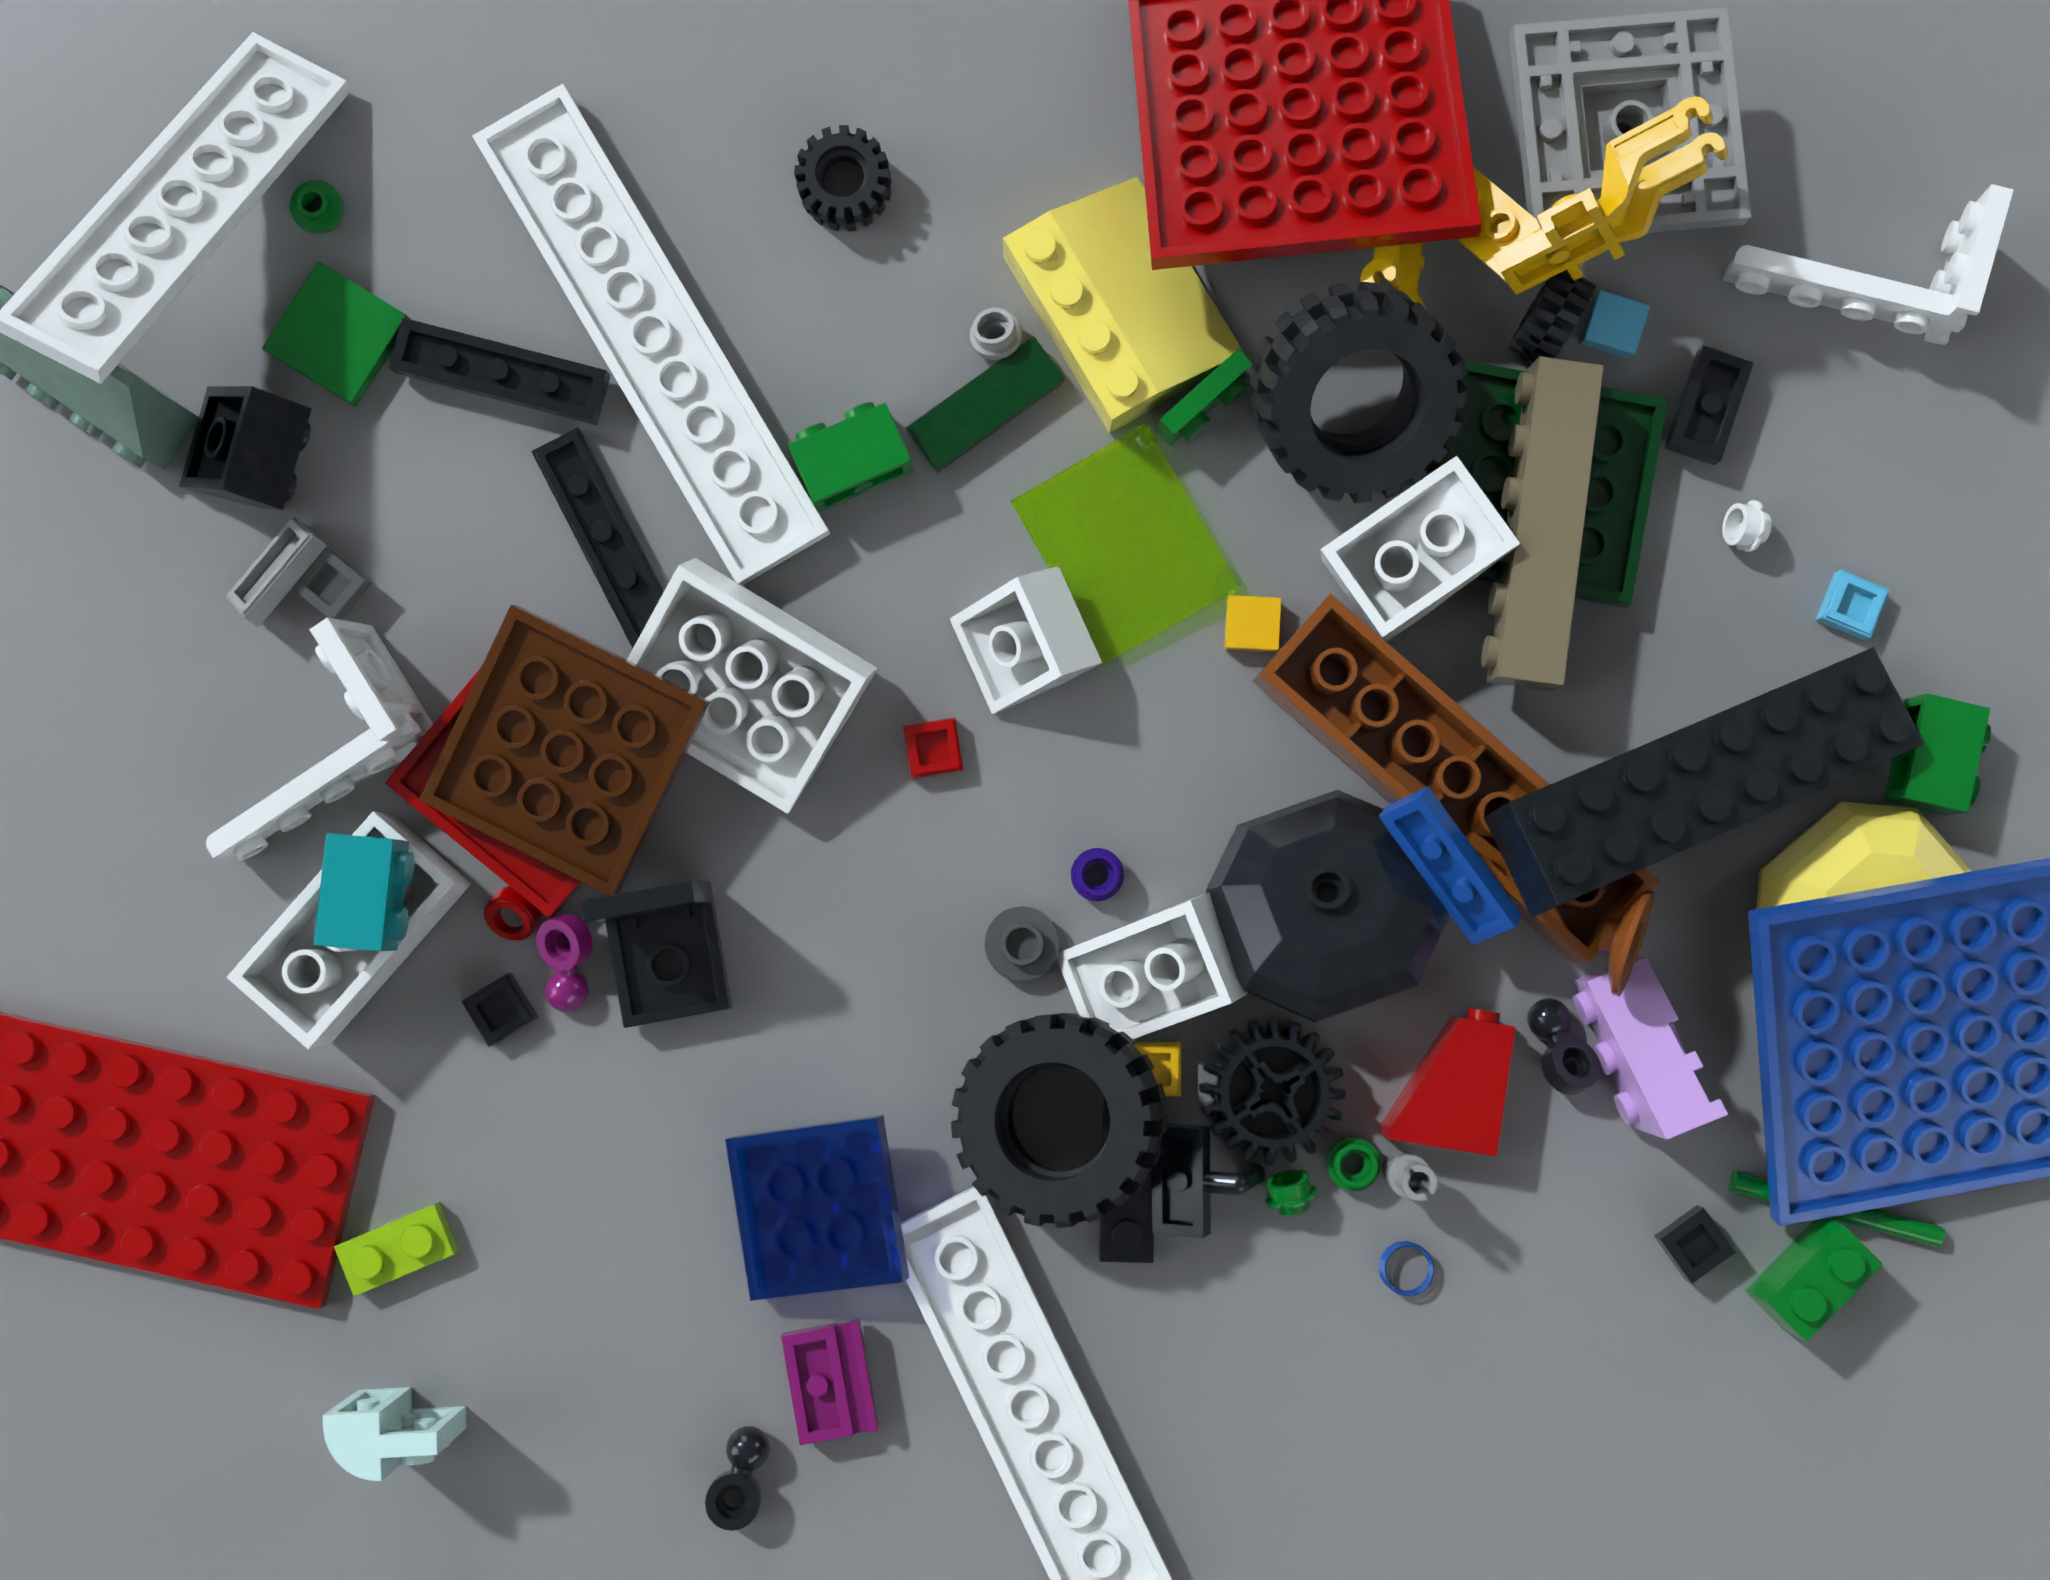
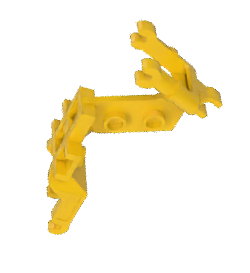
(1576, 224)

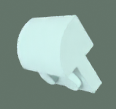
(380, 1430)

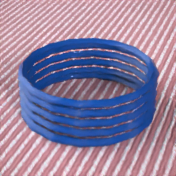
(1383, 1263)

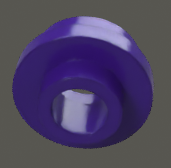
(1114, 870)

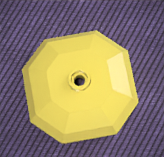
(1856, 851)

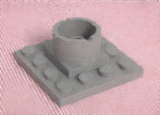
(1607, 75)

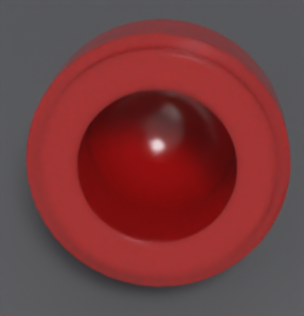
(509, 898)

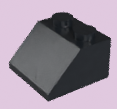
(246, 446)

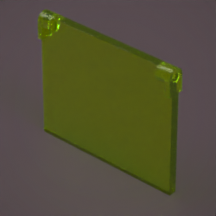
(1126, 543)

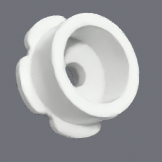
(1746, 526)

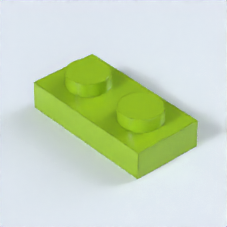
(396, 1249)

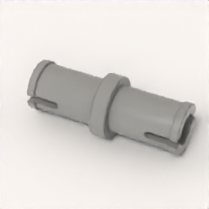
(1421, 1176)

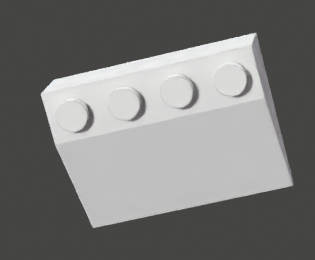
(769, 680)

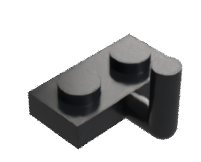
(1185, 1182)

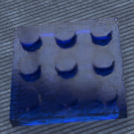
(817, 1208)

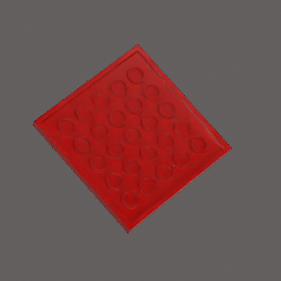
(1299, 127)

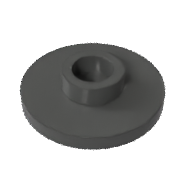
(1021, 943)

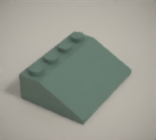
(123, 406)

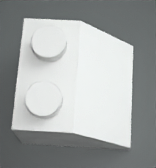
(1025, 639)

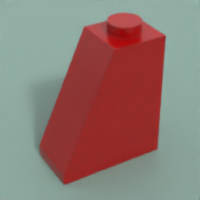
(1457, 1088)

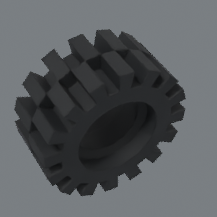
(837, 148)
(1551, 317)

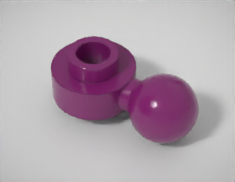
(564, 946)

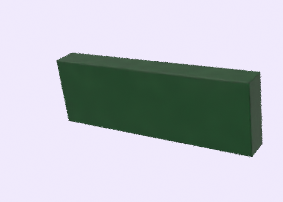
(985, 404)

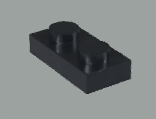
(1709, 405)

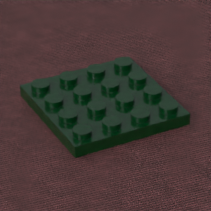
(1619, 481)

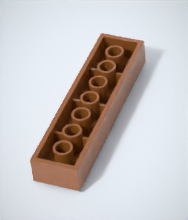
(1412, 736)

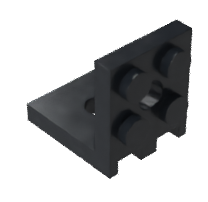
(658, 919)

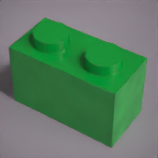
(850, 455)
(1944, 769)
(1813, 1277)

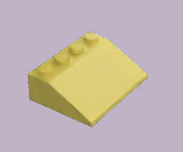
(1117, 323)

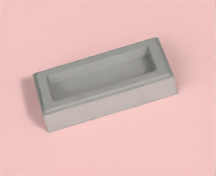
(275, 571)

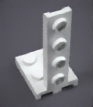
(1861, 296)
(374, 694)

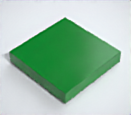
(335, 334)

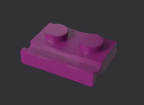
(829, 1382)

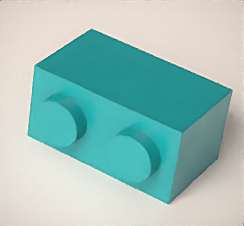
(363, 892)

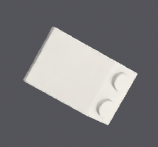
(1418, 549)
(1154, 970)

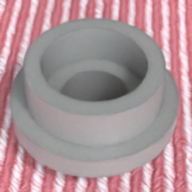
(994, 322)

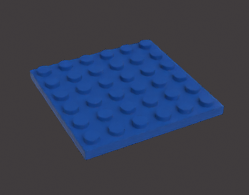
(1904, 1041)

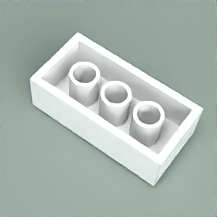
(322, 988)

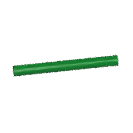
(1870, 1219)

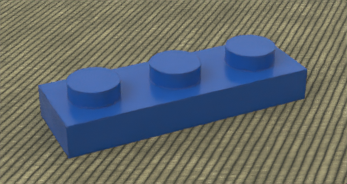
(1450, 866)

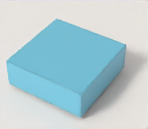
(1615, 324)
(1852, 605)

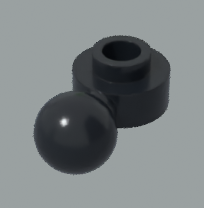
(1569, 1061)
(746, 1451)

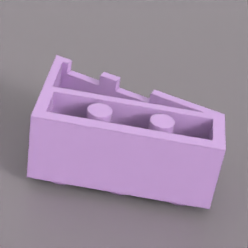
(1644, 1053)

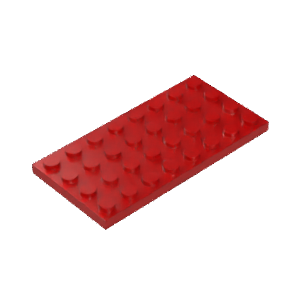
(175, 1161)

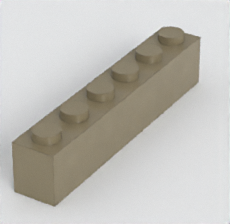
(1547, 517)

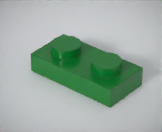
(1222, 385)

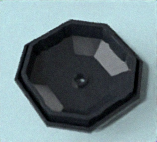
(1315, 952)

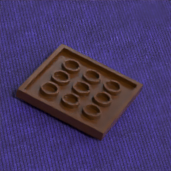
(564, 750)

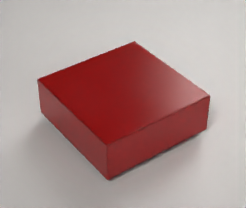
(933, 748)

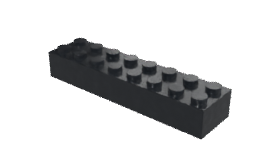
(1701, 781)

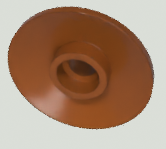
(1624, 940)

